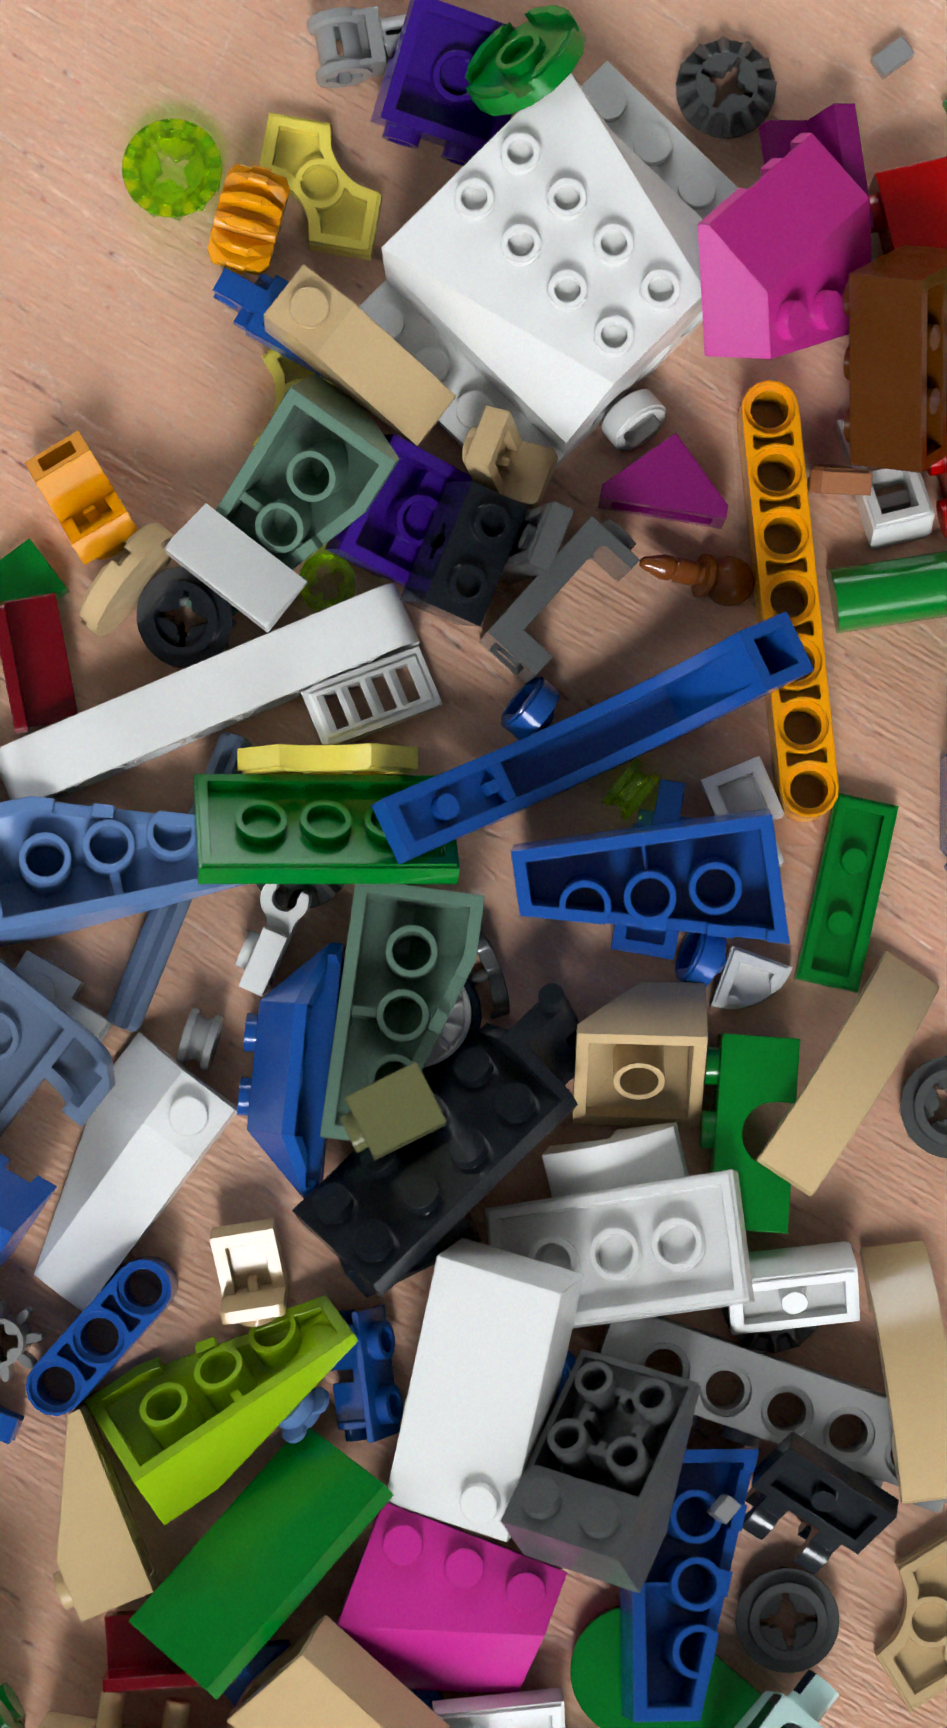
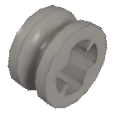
(200, 1039)

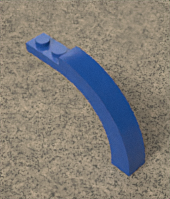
(594, 740)

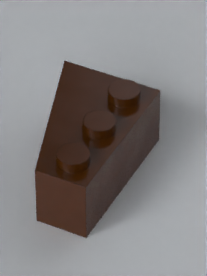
(897, 360)

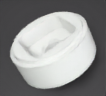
(634, 420)

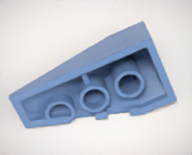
(90, 865)

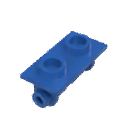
(372, 1402)

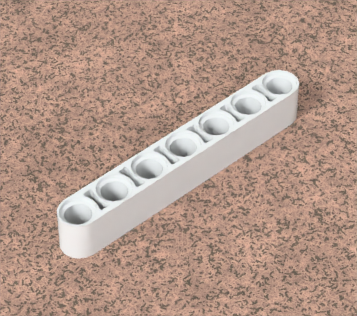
(207, 696)

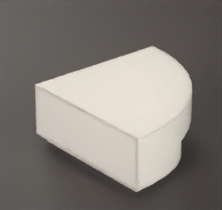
(748, 980)

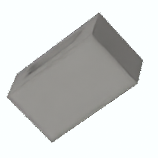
(892, 57)
(723, 1508)

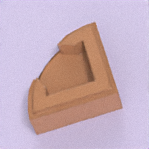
(839, 480)

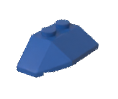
(291, 1067)

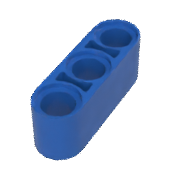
(76, 1353)

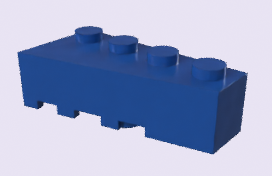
(676, 876)
(675, 1619)

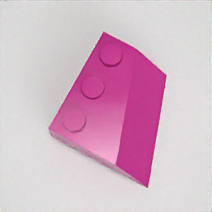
(783, 256)
(448, 1605)

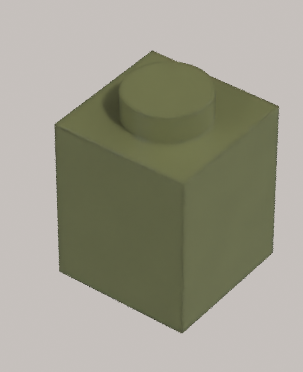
(392, 1112)

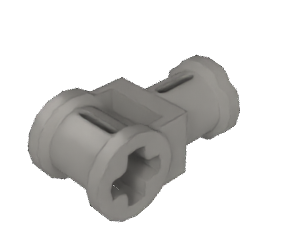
(365, 41)

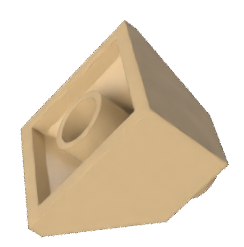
(643, 1058)

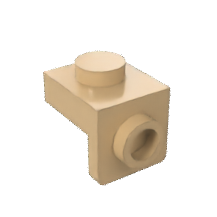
(506, 463)
(250, 1272)

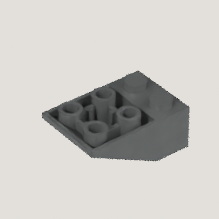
(605, 1471)

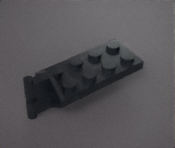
(497, 1104)

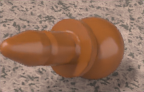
(724, 580)

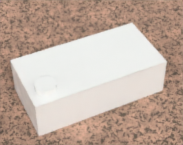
(481, 1383)

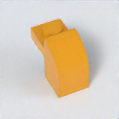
(82, 498)

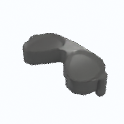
(493, 972)

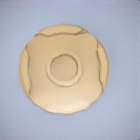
(119, 585)

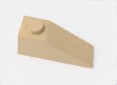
(357, 355)
(98, 1538)

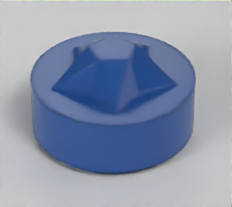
(531, 708)
(700, 958)

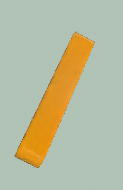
(794, 571)

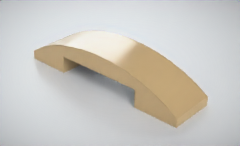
(850, 1075)
(912, 1362)

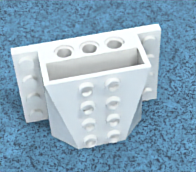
(555, 263)

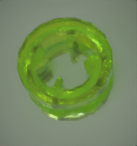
(345, 589)
(631, 789)

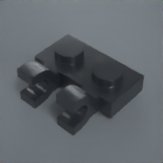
(825, 1493)

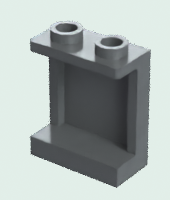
(507, 639)

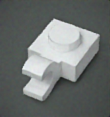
(741, 790)
(264, 952)
(63, 990)

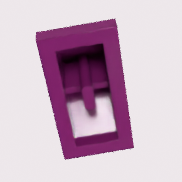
(666, 486)

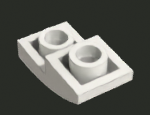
(623, 1160)

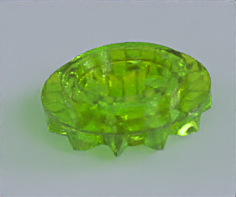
(178, 141)

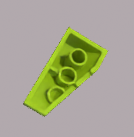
(202, 1415)

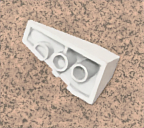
(129, 1167)

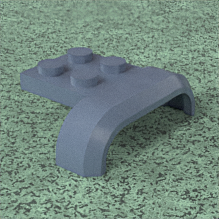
(47, 1044)

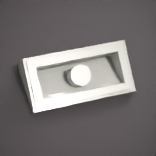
(235, 567)
(799, 1289)

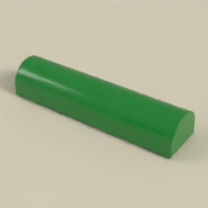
(888, 592)

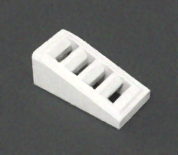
(896, 515)
(340, 685)

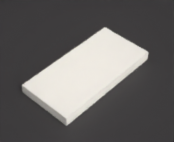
(638, 1245)

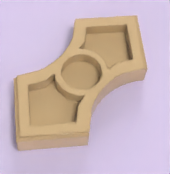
(918, 1646)

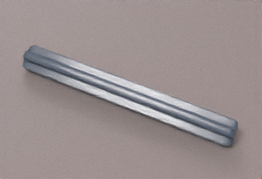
(163, 923)

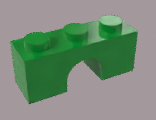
(747, 1075)

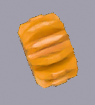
(248, 219)

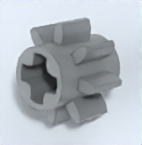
(18, 1326)

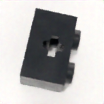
(464, 553)

